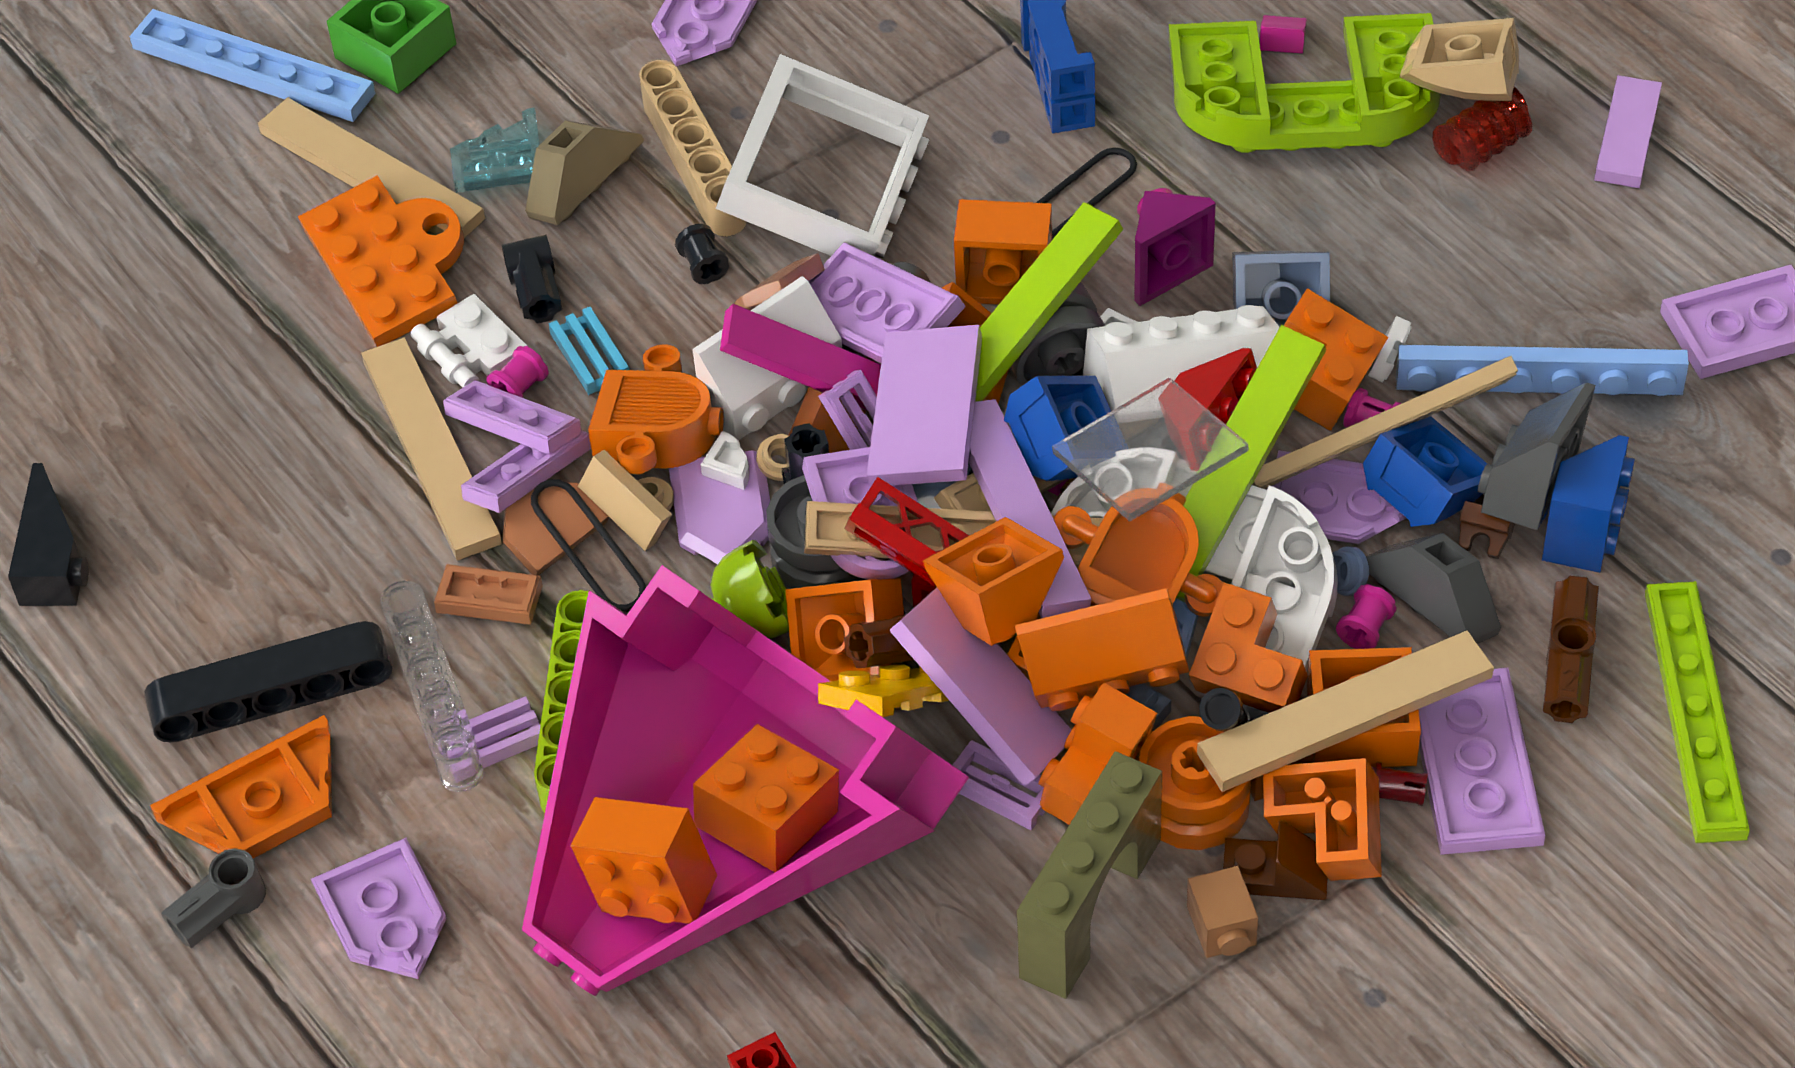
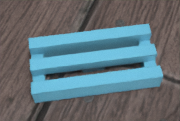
(576, 326)

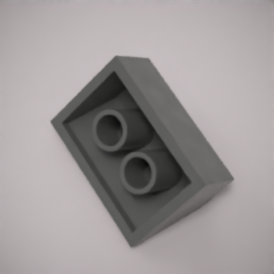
(1526, 468)

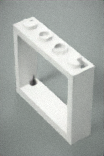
(847, 105)

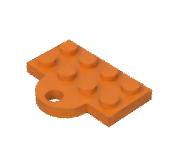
(386, 257)

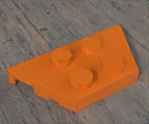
(259, 796)

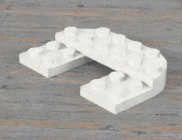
(1270, 550)

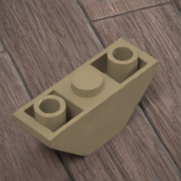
(573, 166)

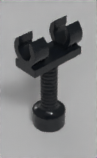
(1224, 710)

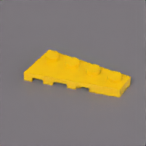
(890, 689)

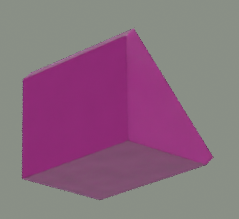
(1172, 242)

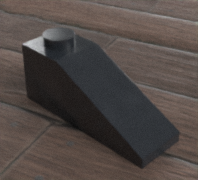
(45, 555)

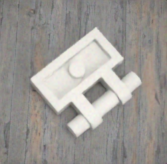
(476, 332)

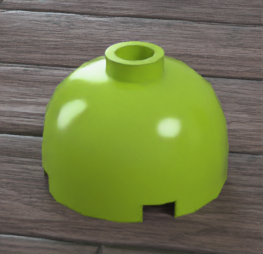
(751, 590)

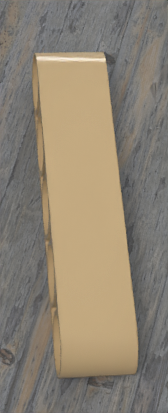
(688, 142)

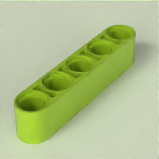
(561, 664)

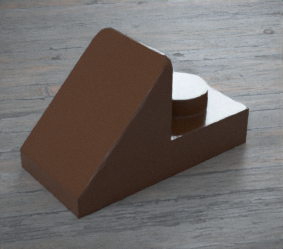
(1280, 866)

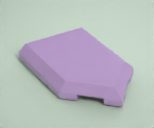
(699, 26)
(1340, 500)
(718, 516)
(383, 909)

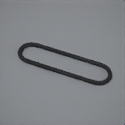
(1110, 151)
(596, 523)

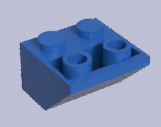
(1587, 504)

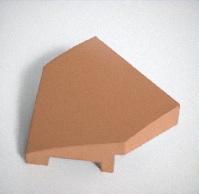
(806, 267)
(530, 538)

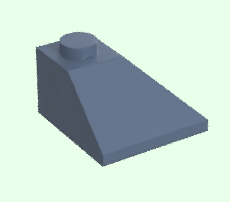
(1279, 279)

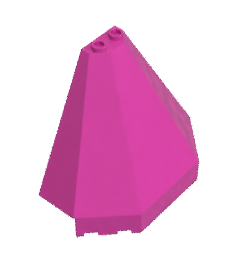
(656, 708)

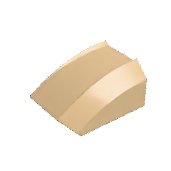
(1465, 59)

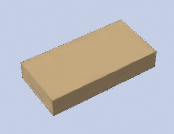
(624, 500)

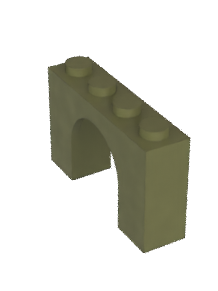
(1112, 830)

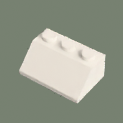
(749, 391)

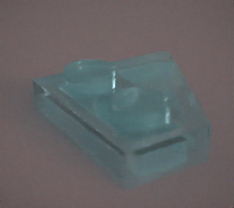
(497, 156)

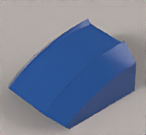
(1048, 412)
(1423, 471)

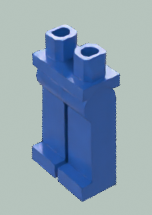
(1061, 73)

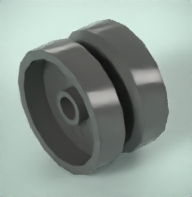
(1062, 340)
(787, 541)

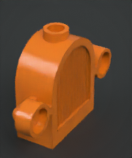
(654, 414)
(1141, 554)

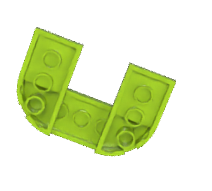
(1226, 98)

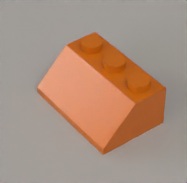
(1105, 643)

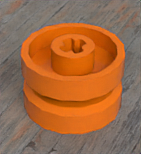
(1192, 805)

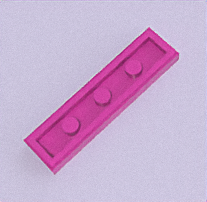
(792, 352)

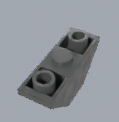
(1439, 583)

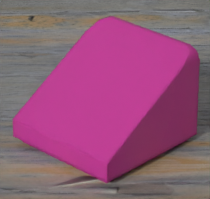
(1282, 34)

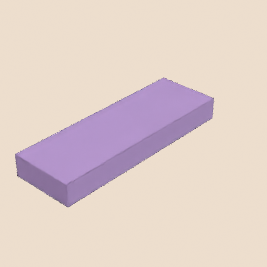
(1628, 131)
(512, 417)
(520, 473)

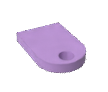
(843, 479)

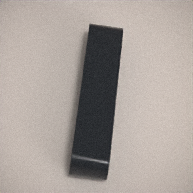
(267, 681)

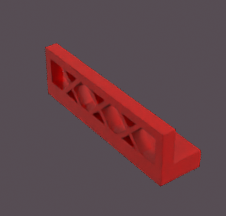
(896, 539)

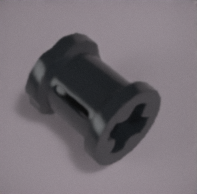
(698, 247)

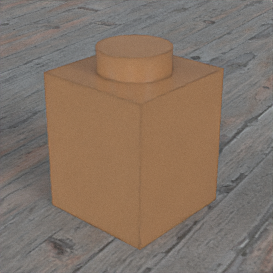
(1222, 912)

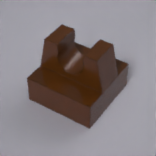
(1477, 523)

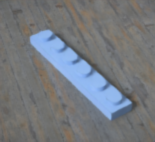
(252, 65)
(1548, 368)

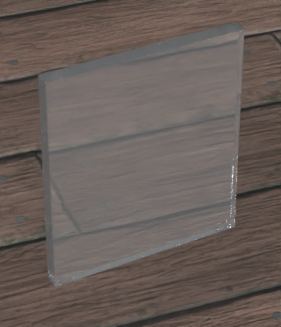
(1150, 449)

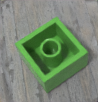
(391, 38)

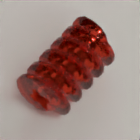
(1482, 131)

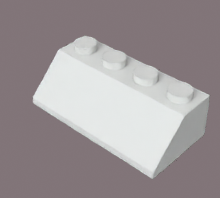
(1145, 353)

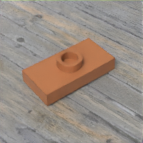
(488, 594)

